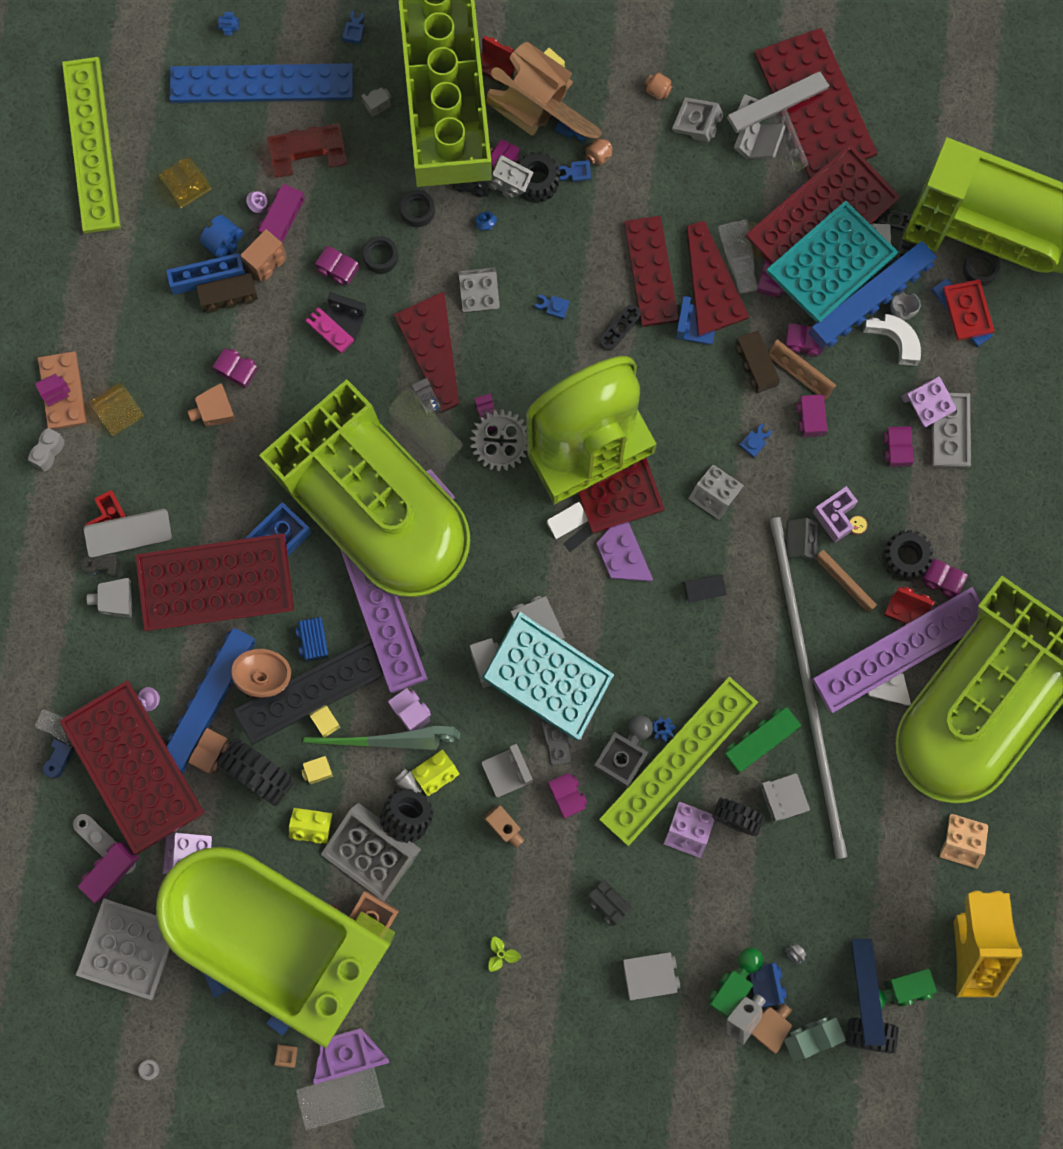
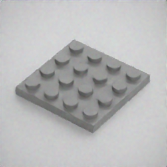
(125, 950)

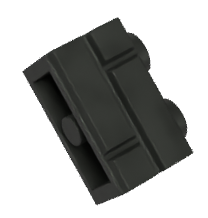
(609, 903)

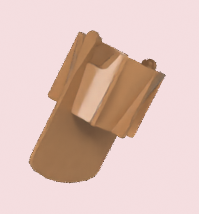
(537, 93)

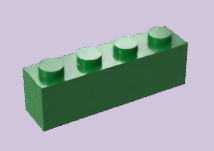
(762, 740)

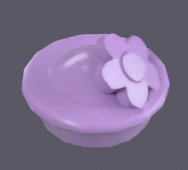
(257, 202)
(149, 698)

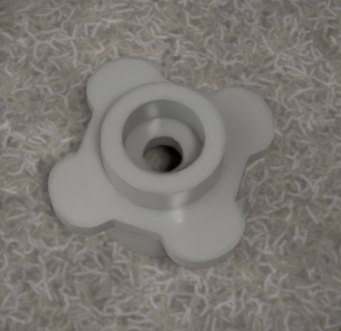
(796, 953)

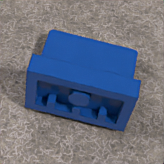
(688, 326)
(767, 984)

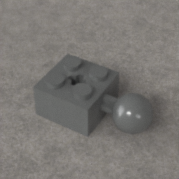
(640, 728)

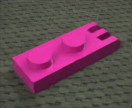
(330, 331)

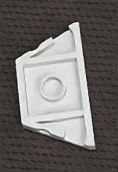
(892, 691)

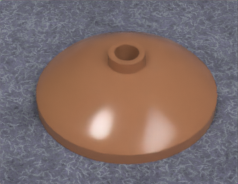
(261, 673)

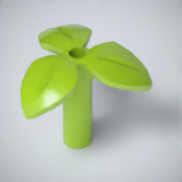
(497, 946)

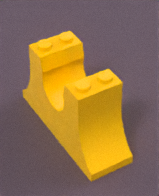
(985, 944)

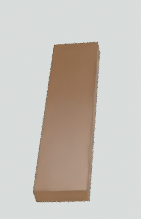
(801, 369)
(846, 581)

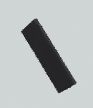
(578, 538)

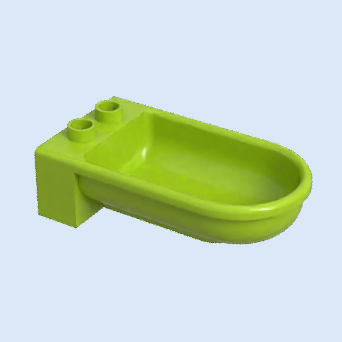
(990, 208)
(587, 428)
(371, 496)
(985, 699)
(269, 939)

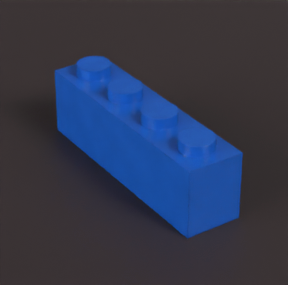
(187, 277)

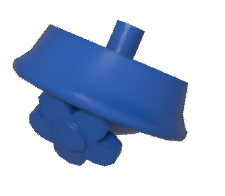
(485, 221)

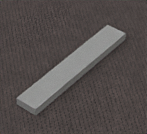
(778, 102)

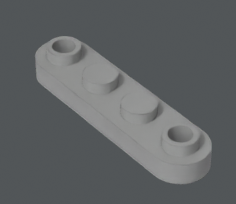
(95, 836)

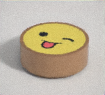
(859, 524)

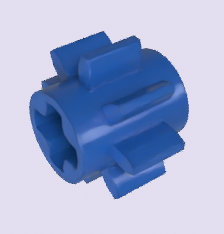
(228, 23)
(665, 724)

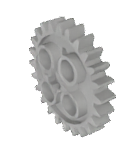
(498, 456)

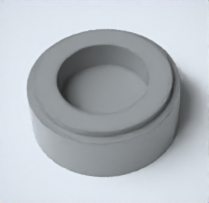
(148, 1069)

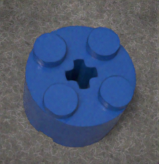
(221, 237)

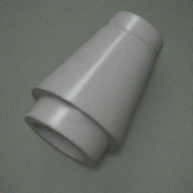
(407, 780)

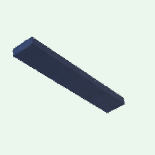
(868, 992)

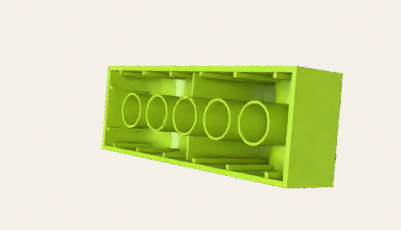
(445, 92)

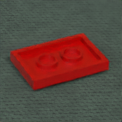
(968, 310)

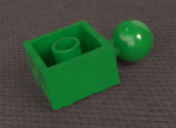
(734, 984)
(905, 988)

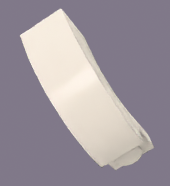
(901, 333)

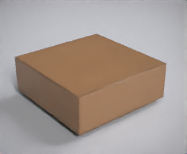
(286, 1056)

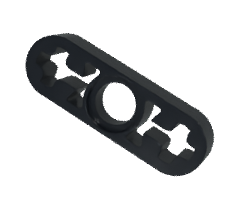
(607, 334)

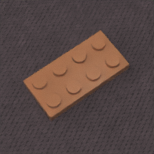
(71, 410)

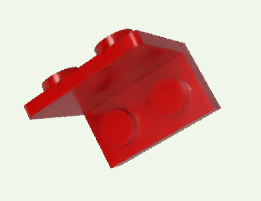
(495, 56)
(907, 606)

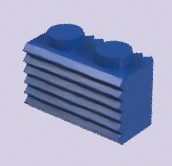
(312, 639)

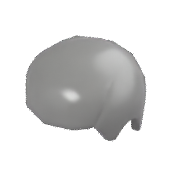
(905, 305)

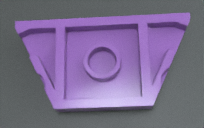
(623, 555)
(347, 1055)

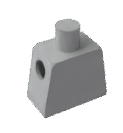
(113, 598)
(745, 1018)

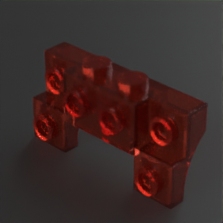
(306, 144)

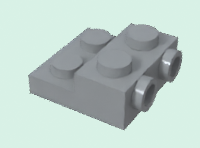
(698, 119)

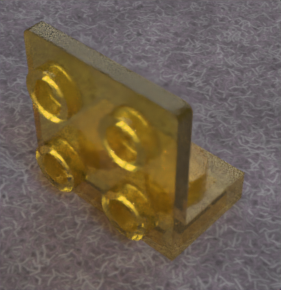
(185, 181)
(117, 409)

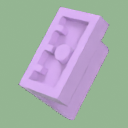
(930, 401)
(689, 830)
(180, 845)

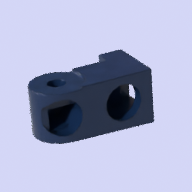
(56, 765)

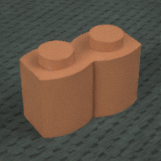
(209, 751)

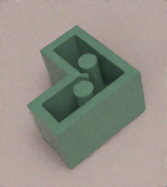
(814, 1038)

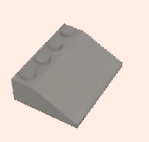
(369, 853)

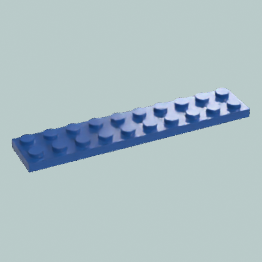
(261, 83)

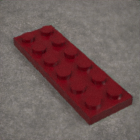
(651, 271)

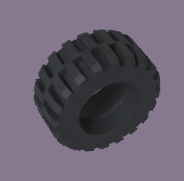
(256, 772)

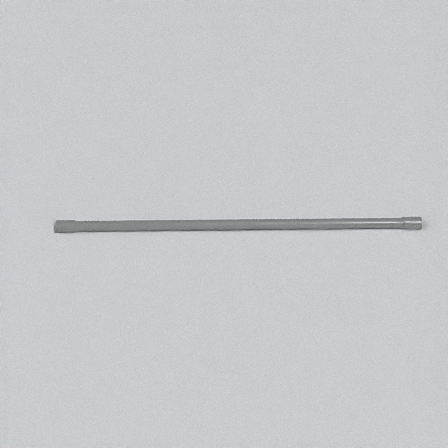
(838, 841)

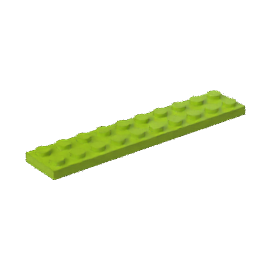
(91, 145)
(678, 761)

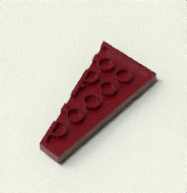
(713, 288)
(429, 339)

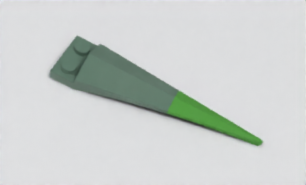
(422, 738)

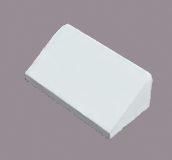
(567, 520)

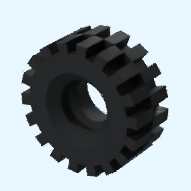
(738, 816)

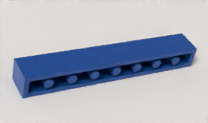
(873, 294)
(208, 698)

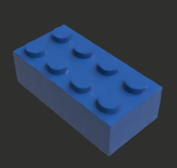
(286, 522)

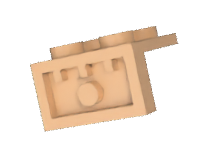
(965, 841)

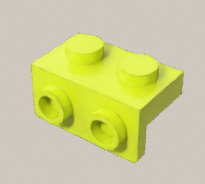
(435, 773)
(310, 825)

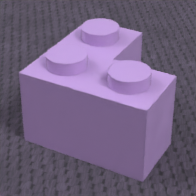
(832, 514)
(409, 710)

